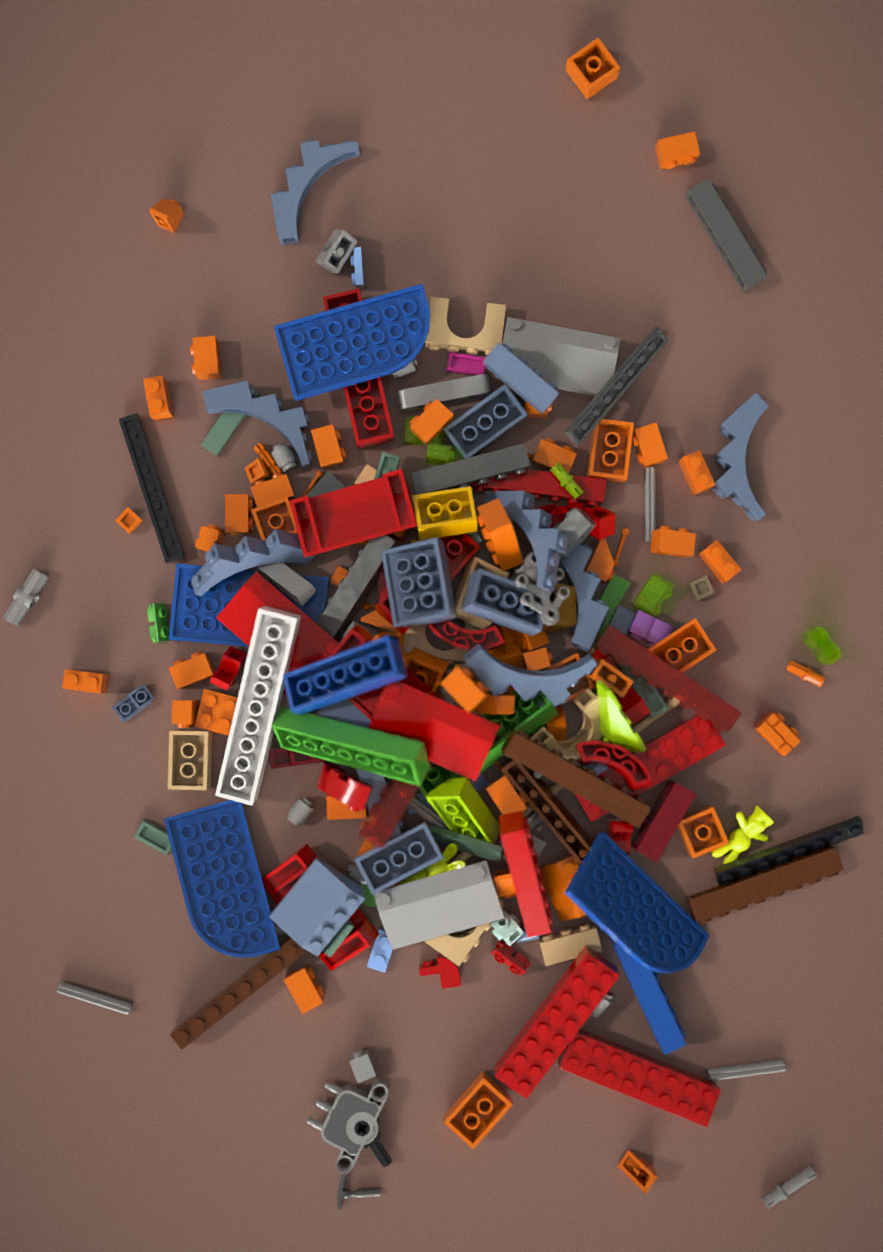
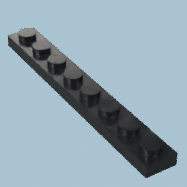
(151, 488)
(788, 850)

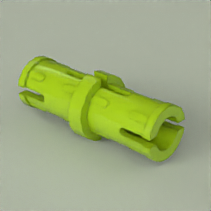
(567, 481)

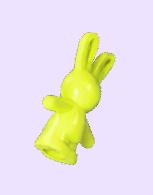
(741, 838)
(438, 867)

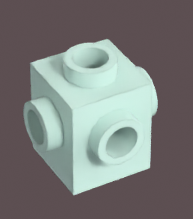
(507, 929)

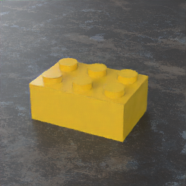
(445, 513)

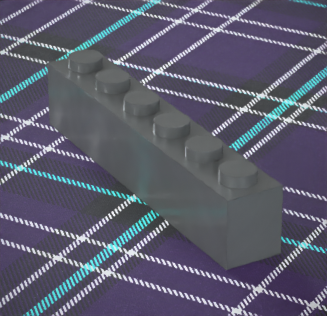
(726, 235)
(472, 470)
(578, 526)
(356, 586)

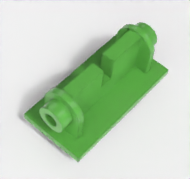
(158, 613)

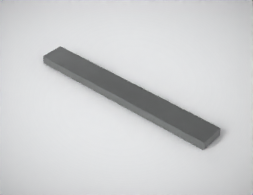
(616, 386)

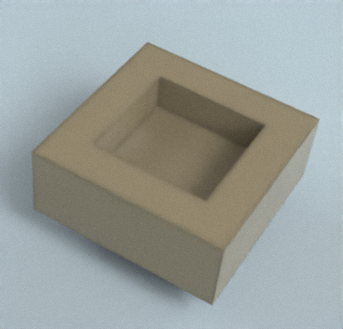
(701, 588)

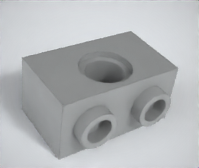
(336, 251)

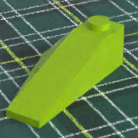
(614, 723)

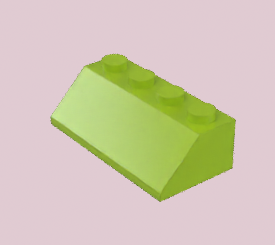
(464, 810)

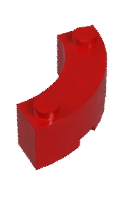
(602, 516)
(465, 638)
(632, 704)
(617, 759)
(345, 789)

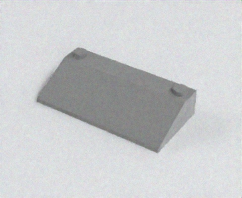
(564, 356)
(439, 905)

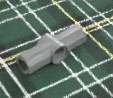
(26, 597)

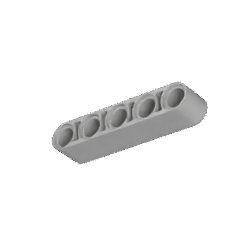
(445, 392)
(286, 581)

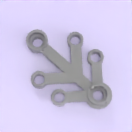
(541, 594)

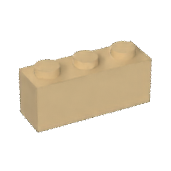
(569, 943)

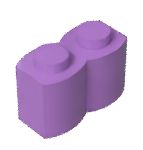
(648, 628)

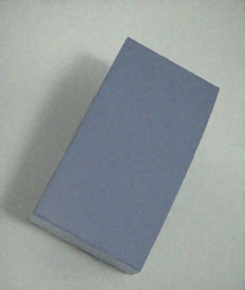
(622, 619)
(133, 703)

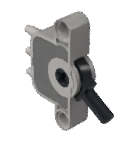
(342, 1122)

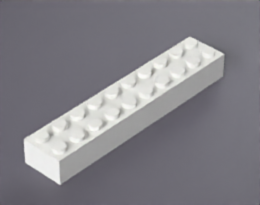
(258, 705)

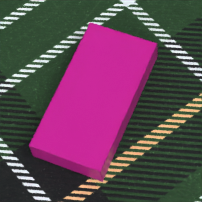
(465, 364)

